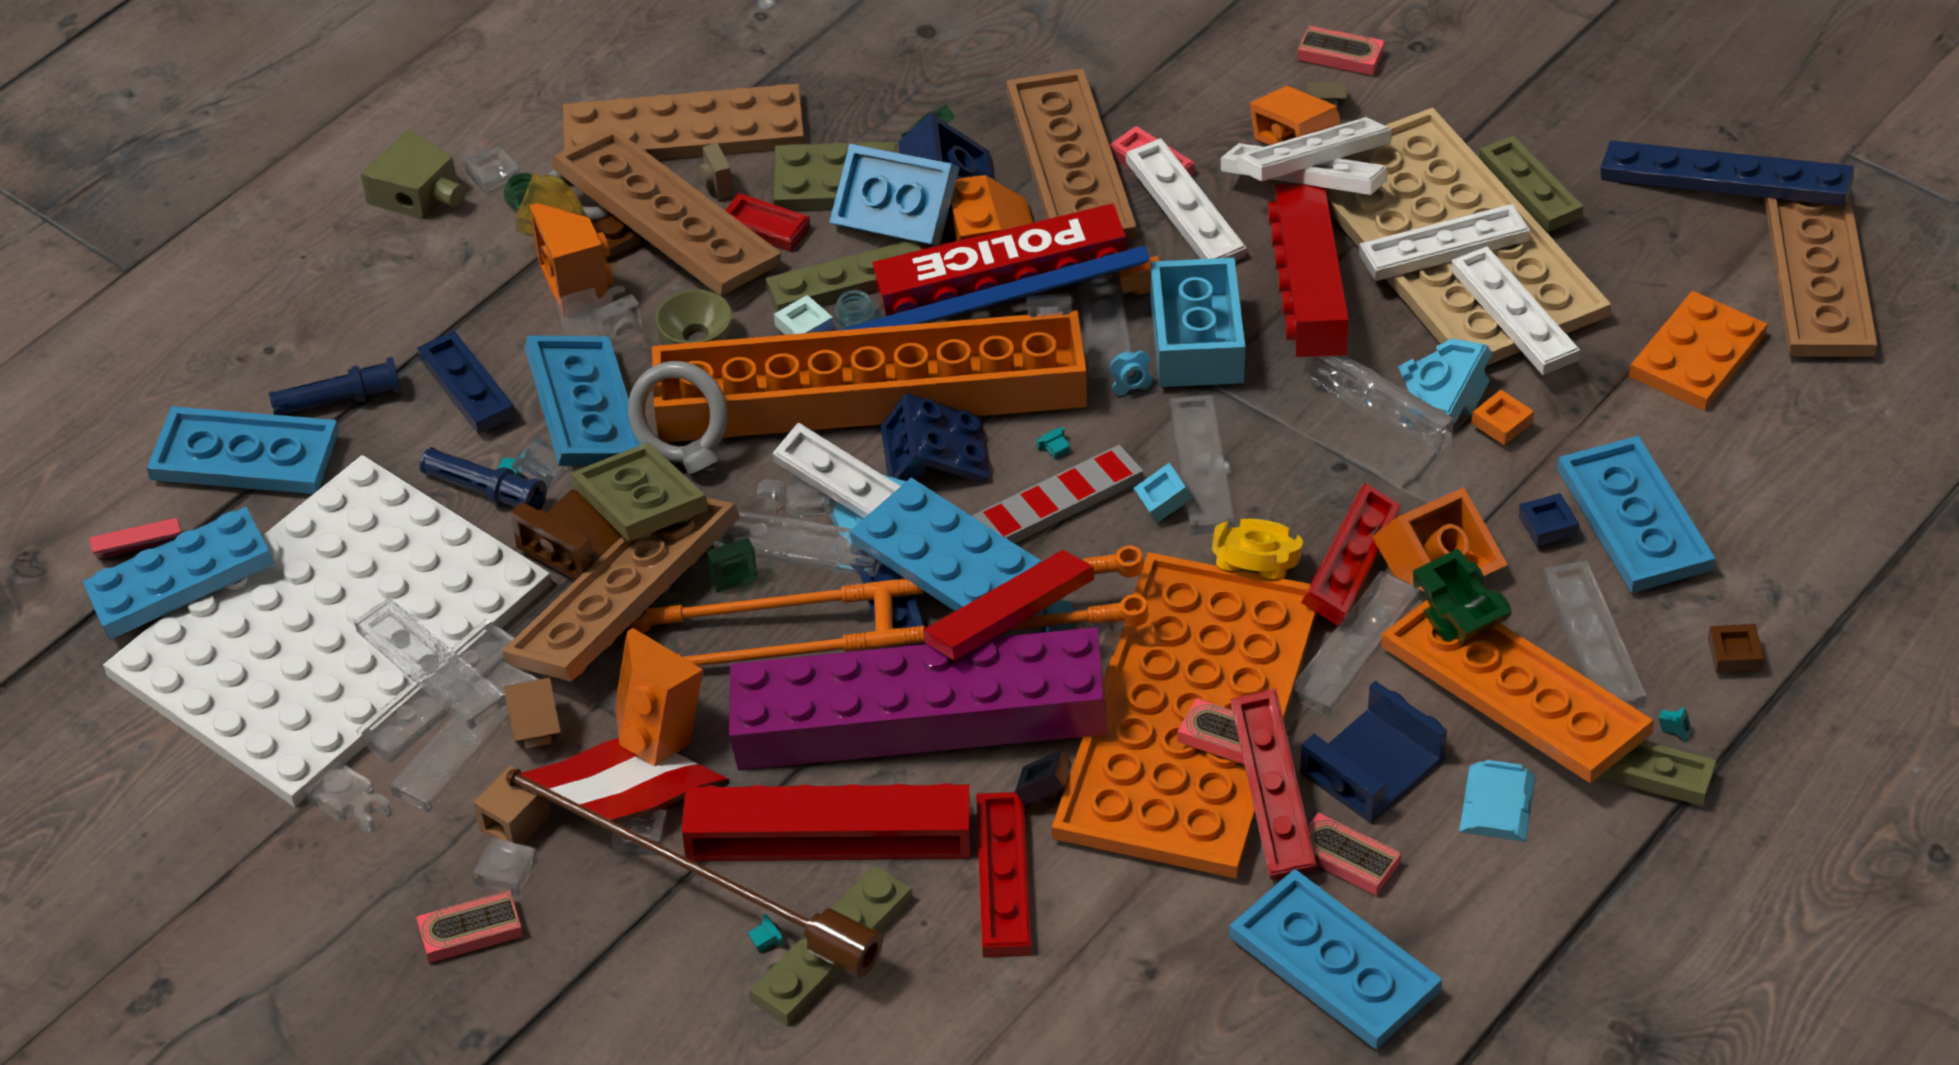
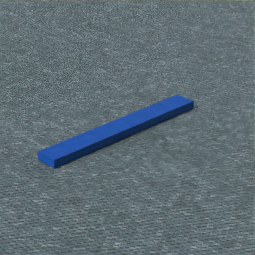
(1013, 290)

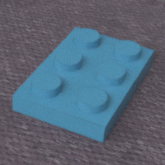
(894, 195)

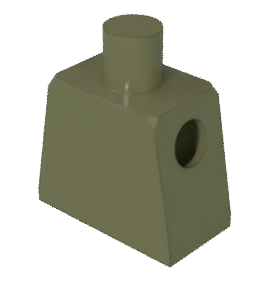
(412, 177)

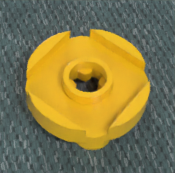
(1256, 547)

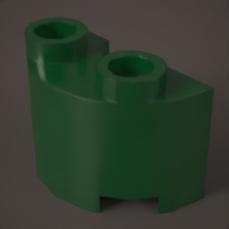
(1457, 598)

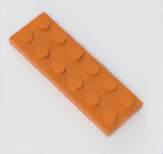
(1524, 692)

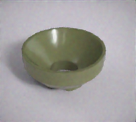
(693, 312)

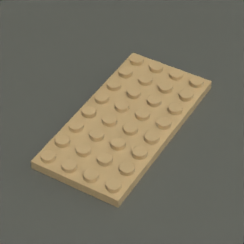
(1441, 179)

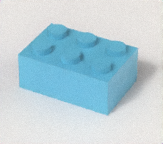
(1197, 322)

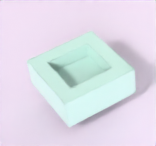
(803, 317)

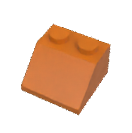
(984, 207)
(570, 252)
(1435, 531)
(655, 699)

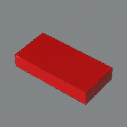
(771, 222)

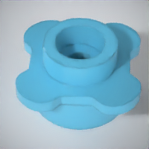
(1123, 365)

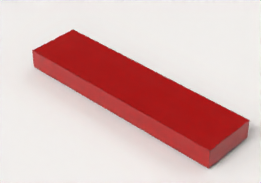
(1350, 555)
(1008, 605)
(1273, 784)
(1003, 875)

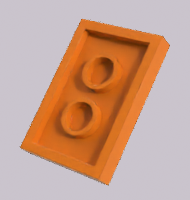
(1698, 350)

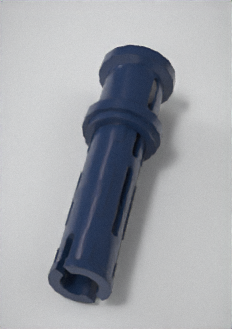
(356, 385)
(498, 485)

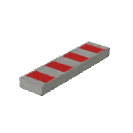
(1062, 495)

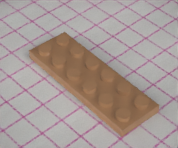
(684, 123)
(1067, 145)
(667, 211)
(1820, 279)
(614, 594)

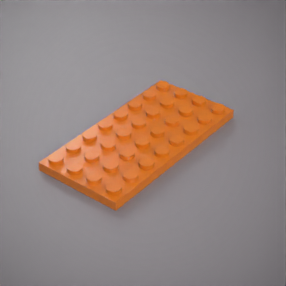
(1204, 639)

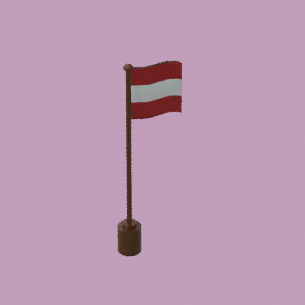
(617, 786)

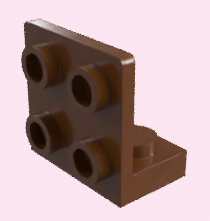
(566, 536)

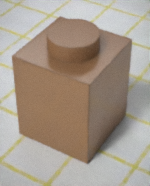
(532, 712)
(510, 811)

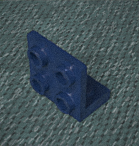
(934, 436)

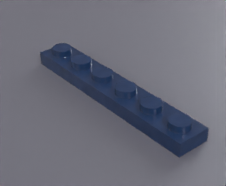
(1727, 173)

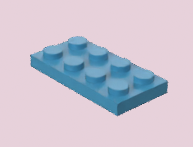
(581, 397)
(243, 450)
(1635, 514)
(939, 546)
(177, 572)
(1335, 958)

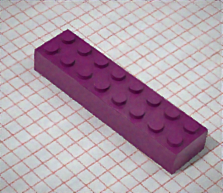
(916, 699)

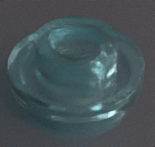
(854, 308)

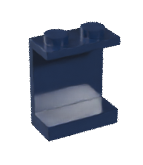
(1376, 754)

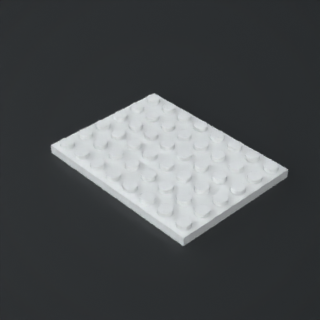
(275, 659)

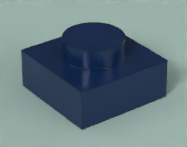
(1548, 519)

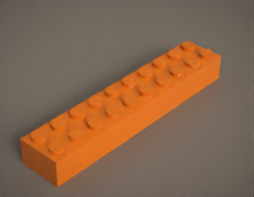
(865, 372)

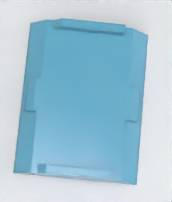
(1497, 800)

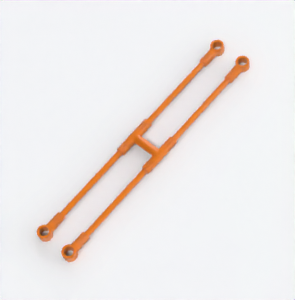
(882, 594)

